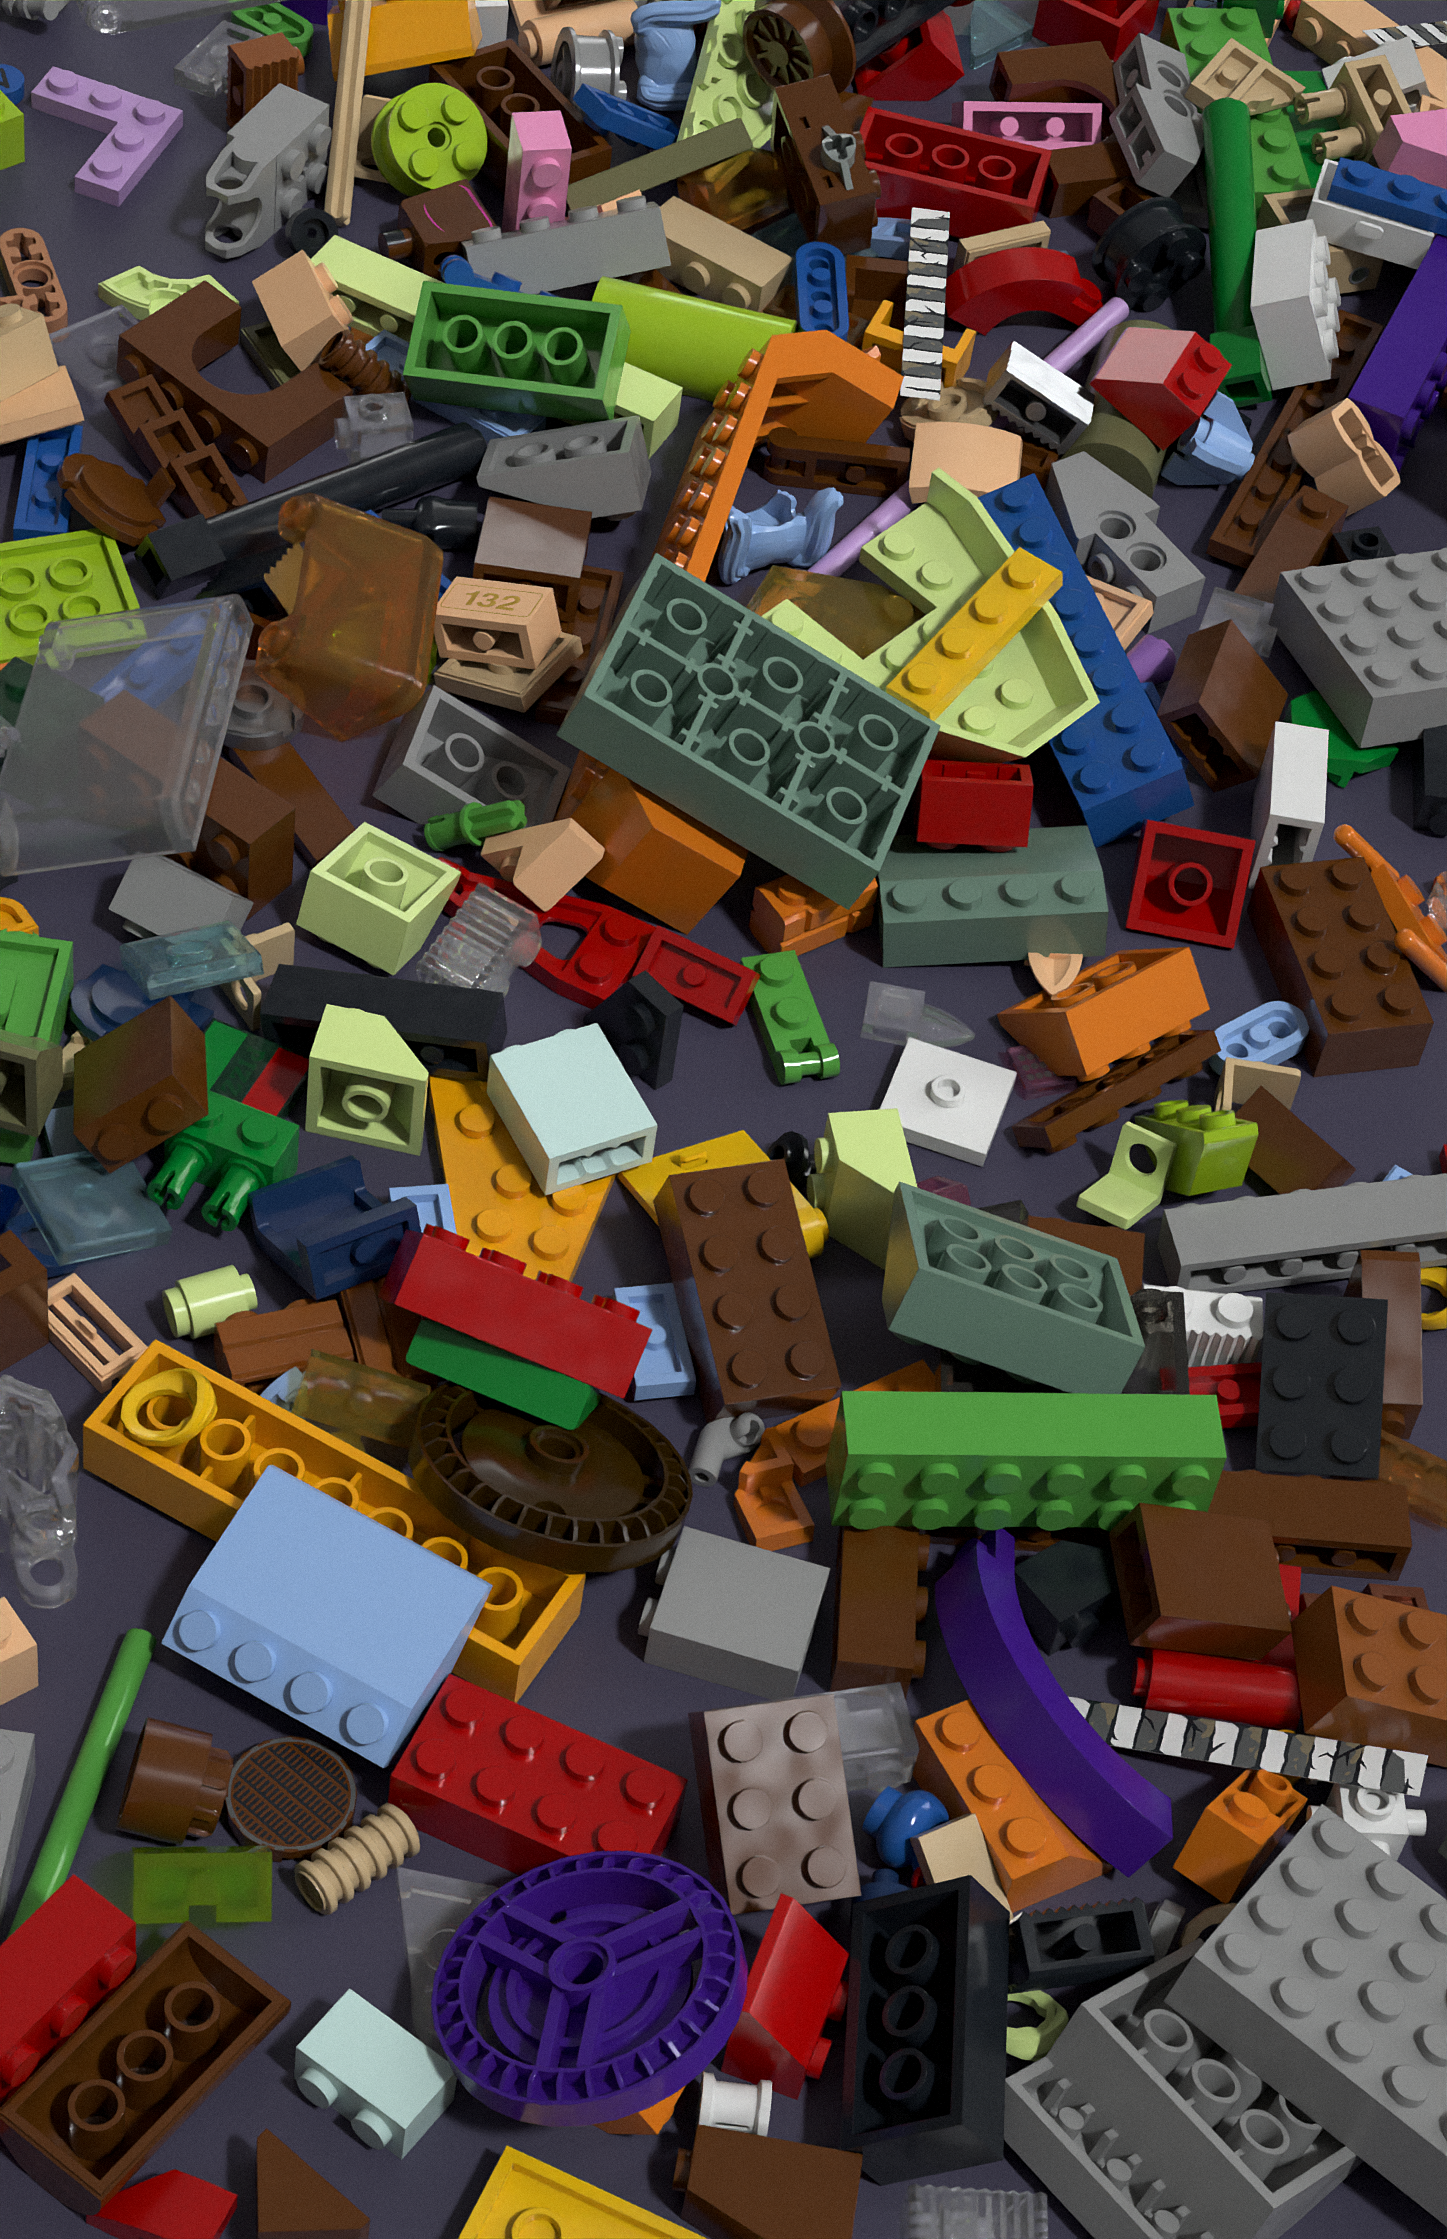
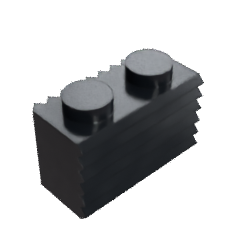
(262, 580)
(1078, 1945)

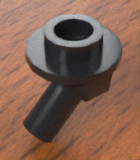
(798, 1160)

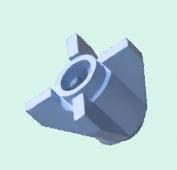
(1213, 448)

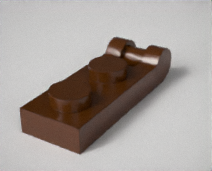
(834, 463)

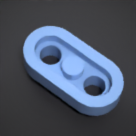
(1253, 1035)

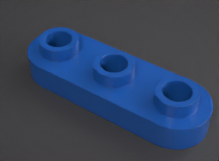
(821, 289)

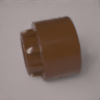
(174, 1784)

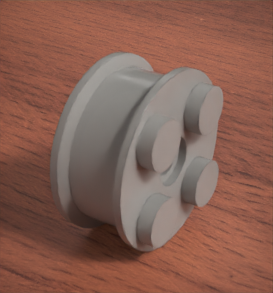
(587, 61)

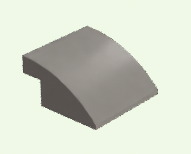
(1162, 2128)

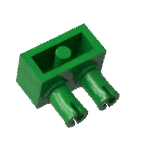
(228, 1151)

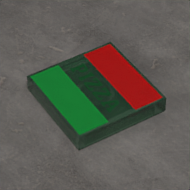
(254, 1069)

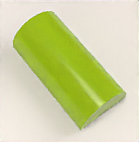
(688, 337)

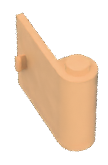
(541, 28)

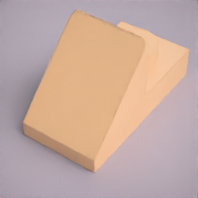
(544, 859)

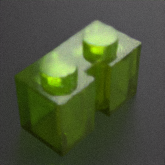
(227, 1877)

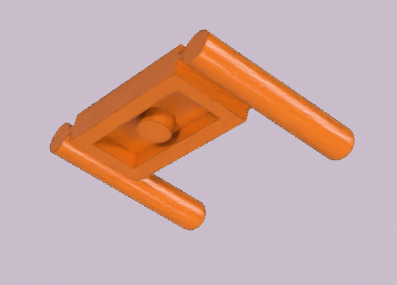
(1417, 935)

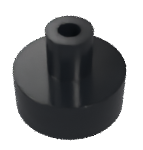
(320, 229)

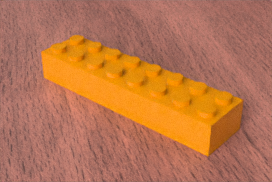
(217, 1469)

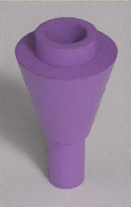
(1152, 660)

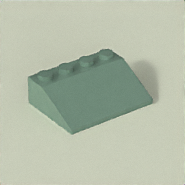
(989, 903)
(1007, 1296)

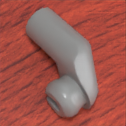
(723, 1441)

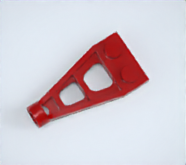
(602, 960)

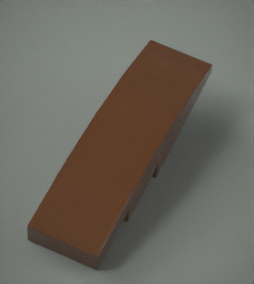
(171, 442)

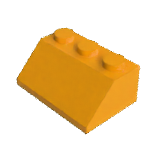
(411, 33)

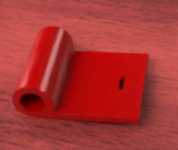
(1226, 1687)

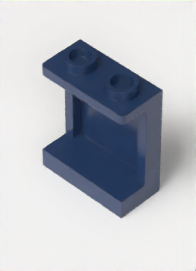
(329, 1227)

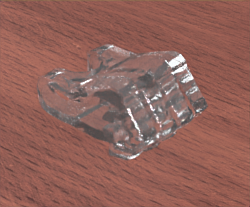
(31, 1522)

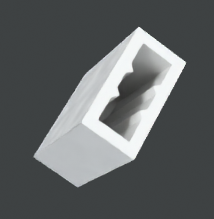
(1289, 797)

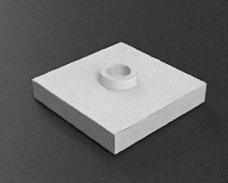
(949, 1100)

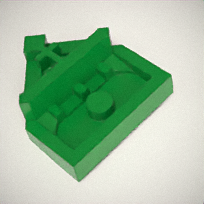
(1343, 752)

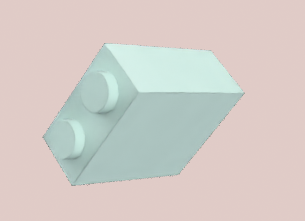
(571, 1108)

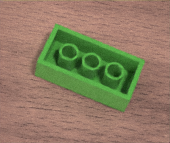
(517, 352)

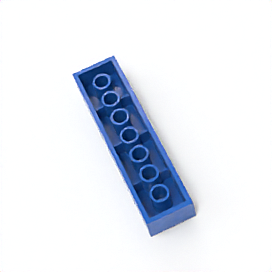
(1116, 753)

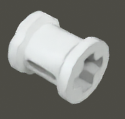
(734, 2105)

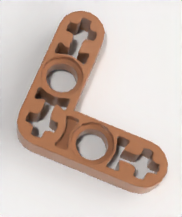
(35, 269)

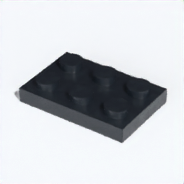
(1322, 1386)

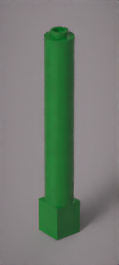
(1232, 246)

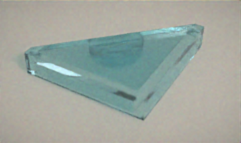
(994, 30)

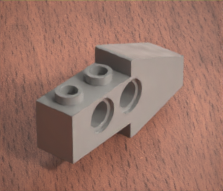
(1154, 120)
(1118, 538)

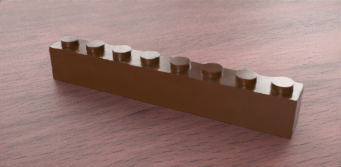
(1313, 1522)

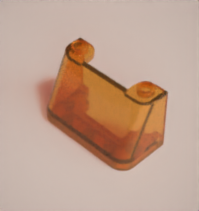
(359, 617)

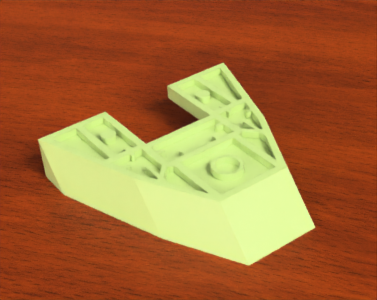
(938, 563)

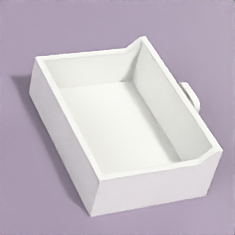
(1363, 230)

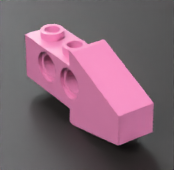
(1415, 146)

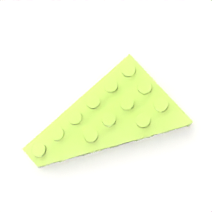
(726, 82)

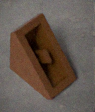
(297, 2200)

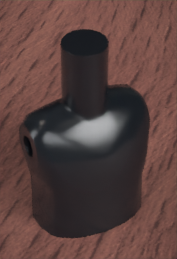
(443, 520)

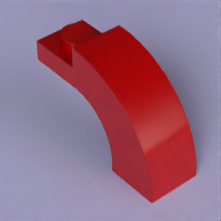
(1019, 282)

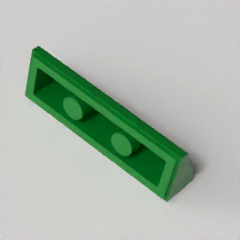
(501, 1375)

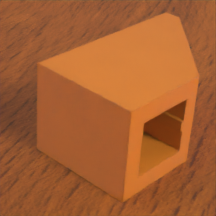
(1239, 1832)

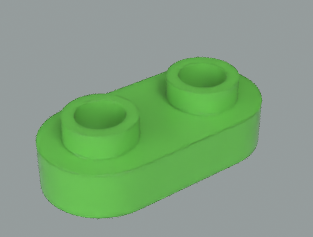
(274, 19)

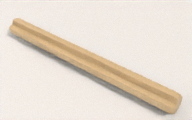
(347, 110)

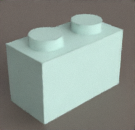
(374, 2075)

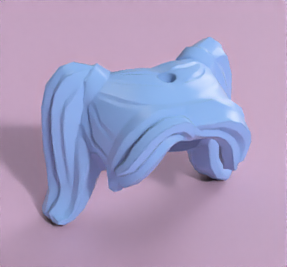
(668, 50)
(778, 534)

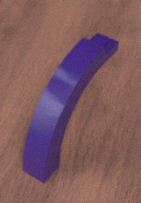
(1033, 1717)

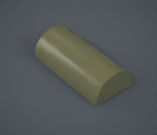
(1112, 436)

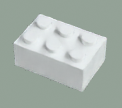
(1295, 304)

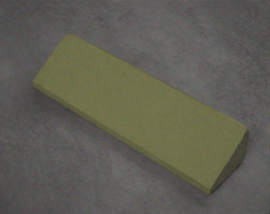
(661, 165)

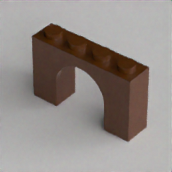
(1068, 76)
(254, 430)

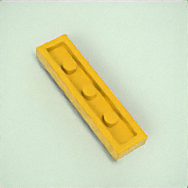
(976, 634)

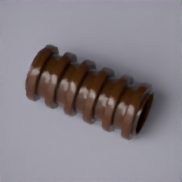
(360, 367)

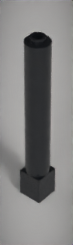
(199, 547)

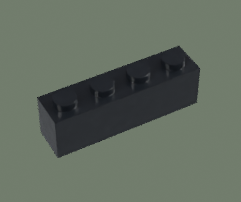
(443, 1025)

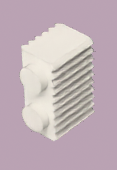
(1220, 1326)

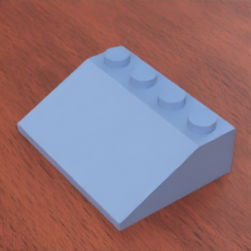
(328, 1616)

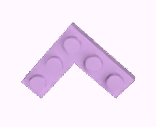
(134, 124)

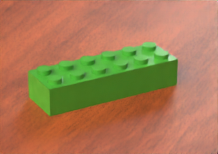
(1200, 36)
(1019, 1458)

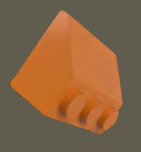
(1110, 1011)
(1026, 1839)

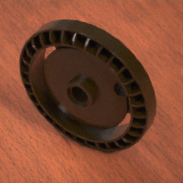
(548, 1493)

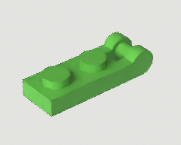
(790, 1019)

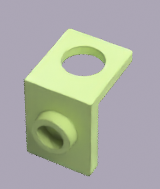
(1125, 1192)

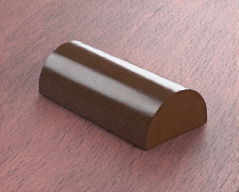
(138, 2069)

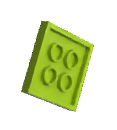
(57, 581)

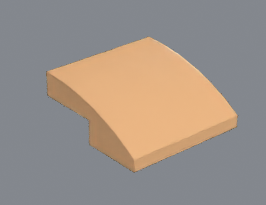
(970, 453)

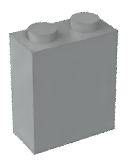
(733, 1614)

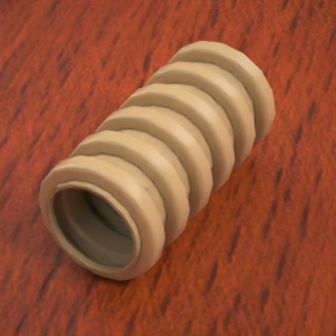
(357, 1859)

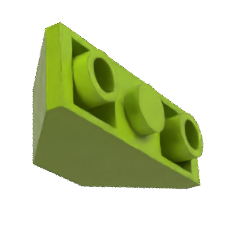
(1210, 1145)

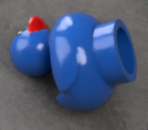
(896, 1819)

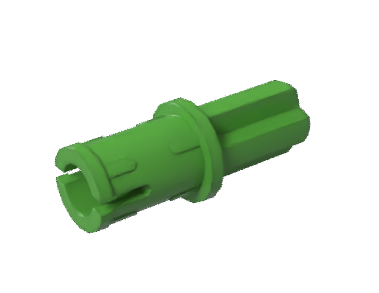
(474, 824)

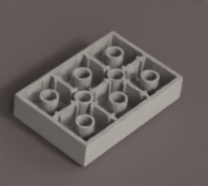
(1372, 641)
(1338, 1999)

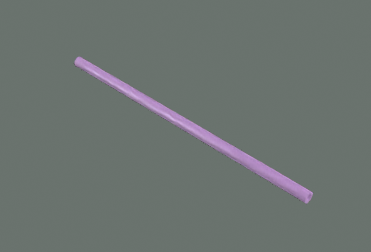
(899, 503)

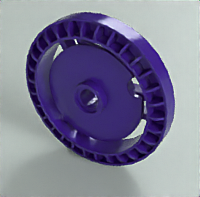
(598, 2001)

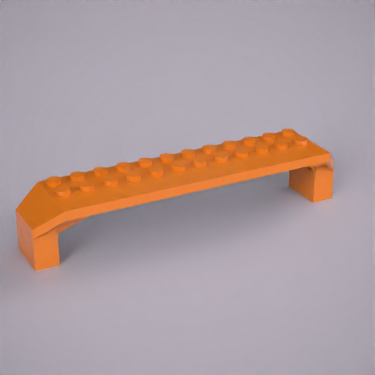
(797, 382)

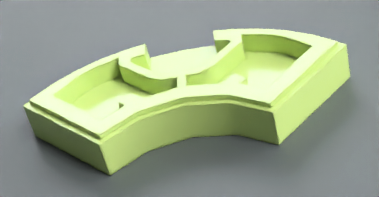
(146, 292)

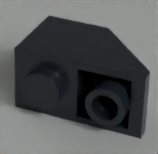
(1067, 1594)

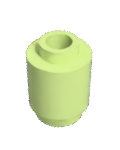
(206, 1300)

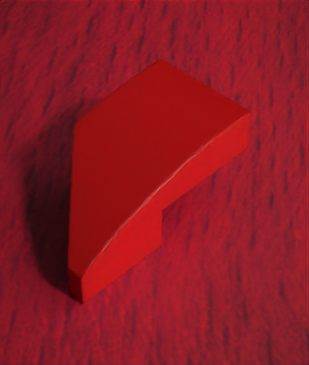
(167, 2208)

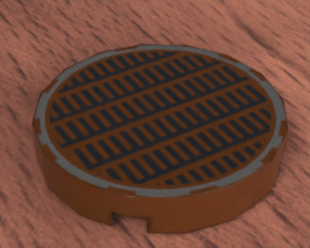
(290, 1797)

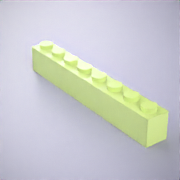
(387, 295)

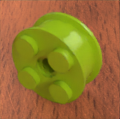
(428, 139)

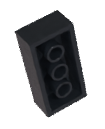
(926, 2031)

